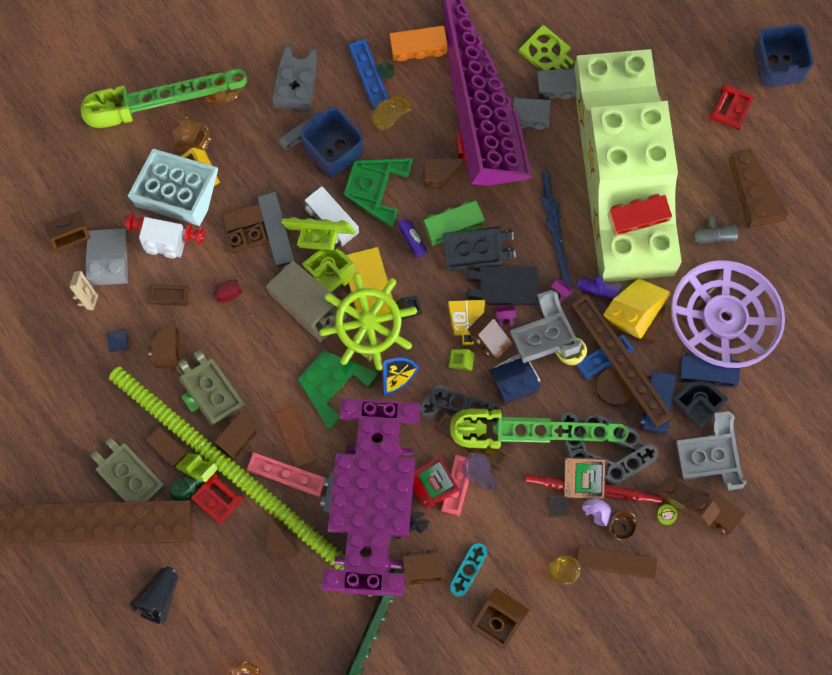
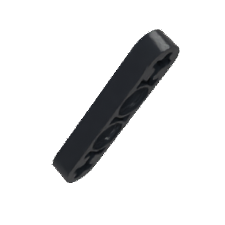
(466, 403)

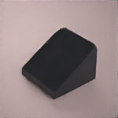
(407, 302)

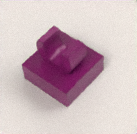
(563, 289)
(505, 312)

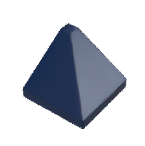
(117, 340)

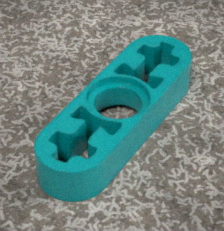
(480, 560)

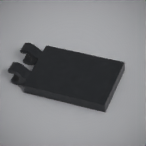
(476, 248)
(504, 285)

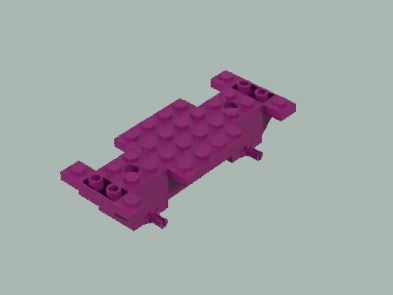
(372, 498)

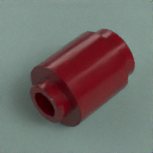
(227, 291)

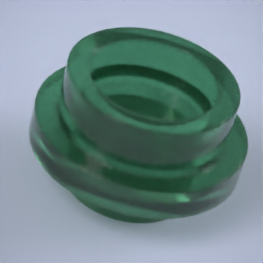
(386, 70)

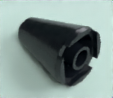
(156, 596)

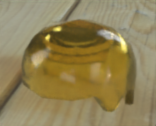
(565, 570)

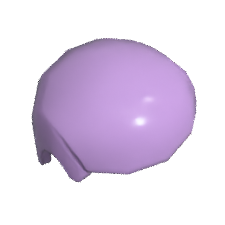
(599, 509)

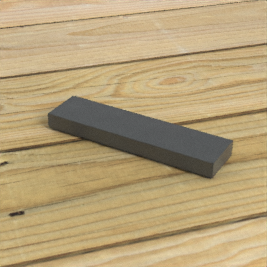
(275, 229)

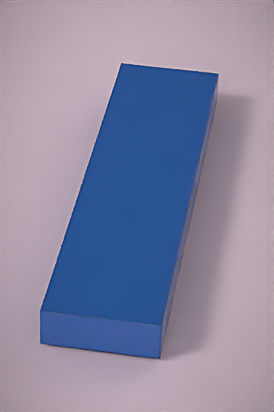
(368, 72)

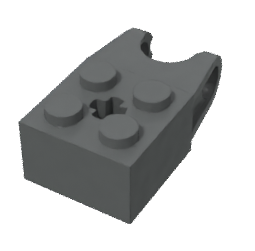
(295, 75)

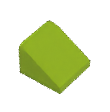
(461, 359)

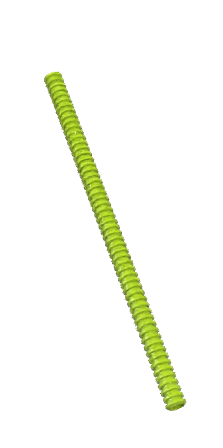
(226, 466)

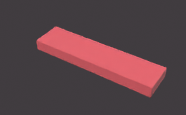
(286, 474)

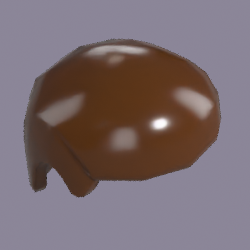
(622, 525)

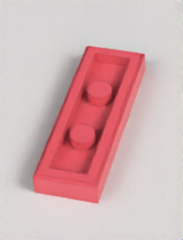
(454, 503)

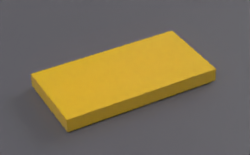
(373, 275)

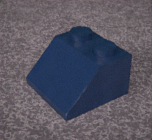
(514, 381)

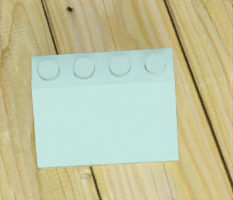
(174, 187)

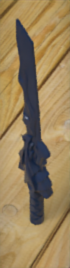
(553, 223)

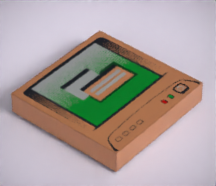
(584, 477)

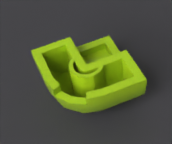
(330, 268)

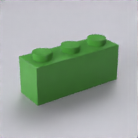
(462, 218)

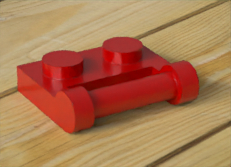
(737, 108)
(212, 503)

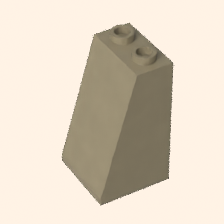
(303, 299)

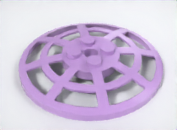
(733, 307)

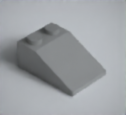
(107, 257)

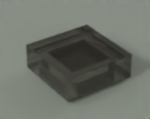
(558, 506)

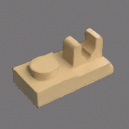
(83, 291)

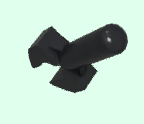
(422, 527)

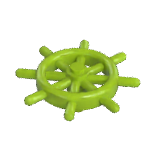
(368, 321)

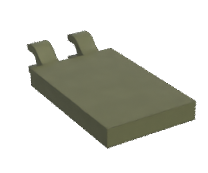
(209, 388)
(127, 473)

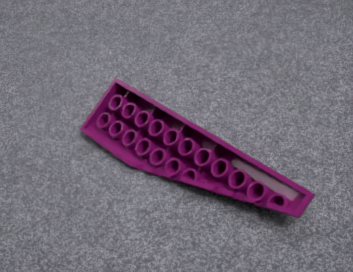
(485, 114)

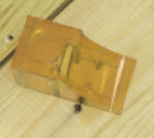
(390, 111)

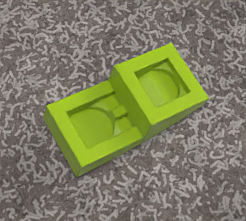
(197, 468)

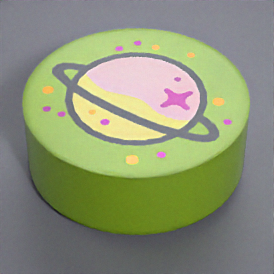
(666, 514)

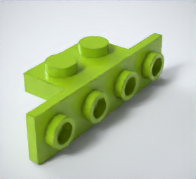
(317, 234)

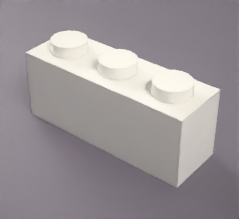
(325, 207)

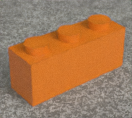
(418, 43)

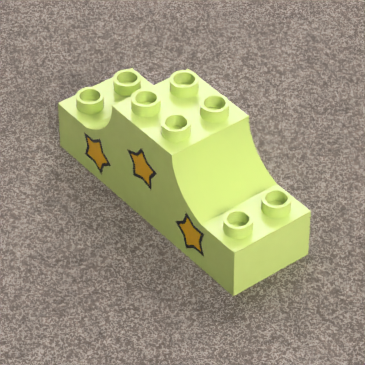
(627, 159)

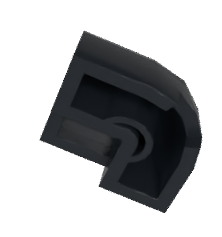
(699, 402)

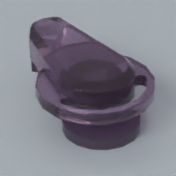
(479, 470)

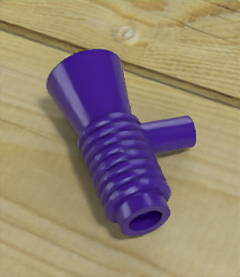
(598, 287)

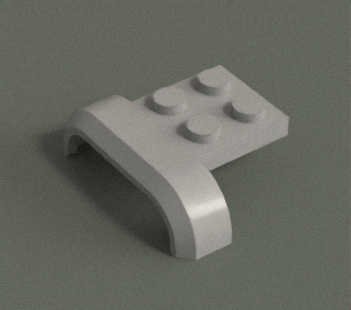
(547, 334)
(713, 454)

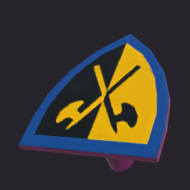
(397, 374)

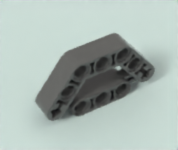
(621, 466)

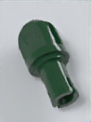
(184, 488)

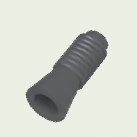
(715, 234)

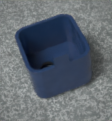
(778, 42)
(322, 135)

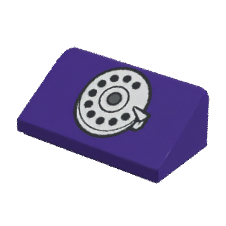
(412, 238)

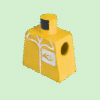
(463, 315)

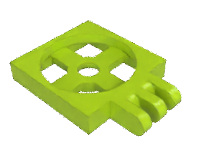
(557, 61)

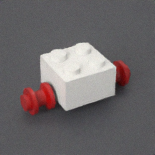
(163, 236)

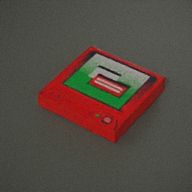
(434, 483)

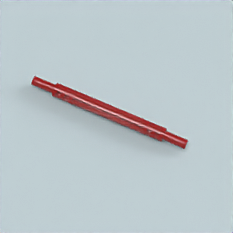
(609, 491)

